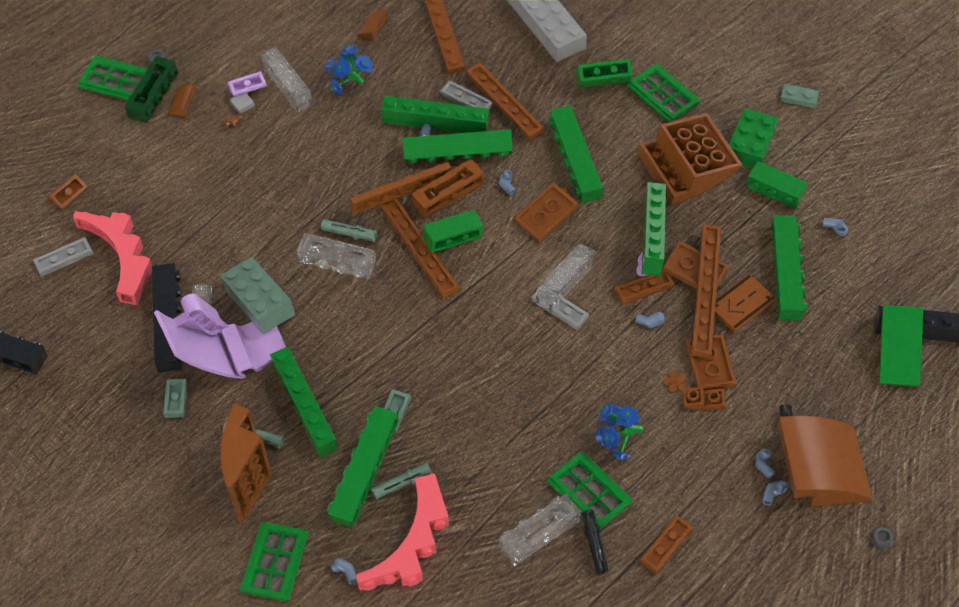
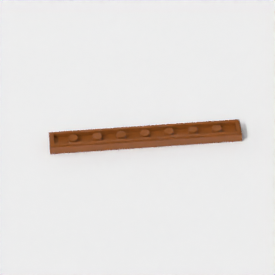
(413, 240)
(706, 291)

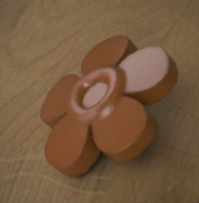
(233, 119)
(675, 381)

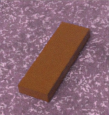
(643, 287)
(666, 544)

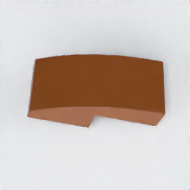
(702, 399)

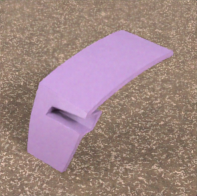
(212, 345)

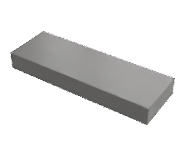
(463, 96)
(63, 256)
(567, 313)

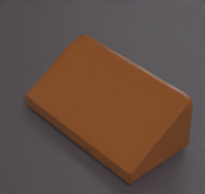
(374, 24)
(182, 100)
(67, 192)

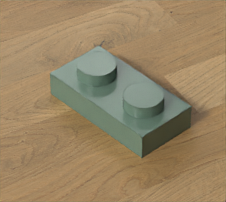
(799, 96)
(175, 398)
(398, 403)

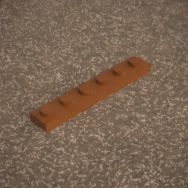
(445, 36)
(505, 101)
(396, 189)

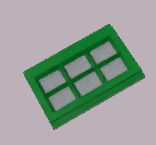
(111, 78)
(663, 93)
(590, 489)
(274, 561)

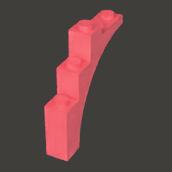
(117, 232)
(404, 562)

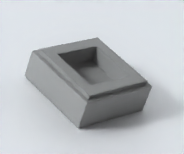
(242, 103)

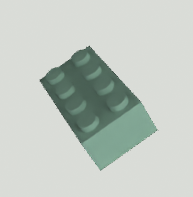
(257, 295)

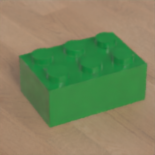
(753, 137)

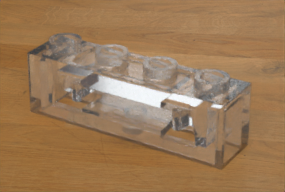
(286, 79)
(336, 256)
(565, 277)
(514, 543)

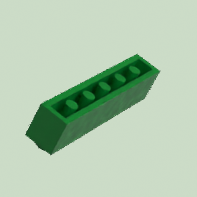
(438, 115)
(457, 145)
(575, 154)
(654, 229)
(788, 268)
(304, 402)
(363, 467)

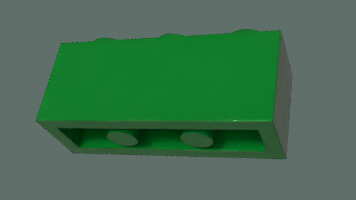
(603, 73)
(776, 184)
(452, 231)

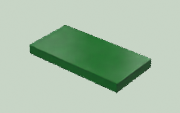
(901, 345)

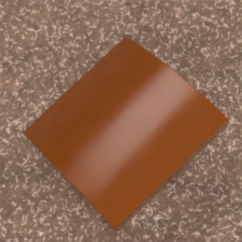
(688, 157)
(823, 460)
(243, 461)

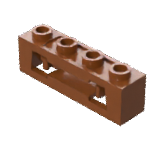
(448, 188)

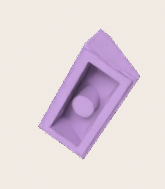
(247, 84)

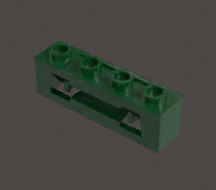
(151, 90)

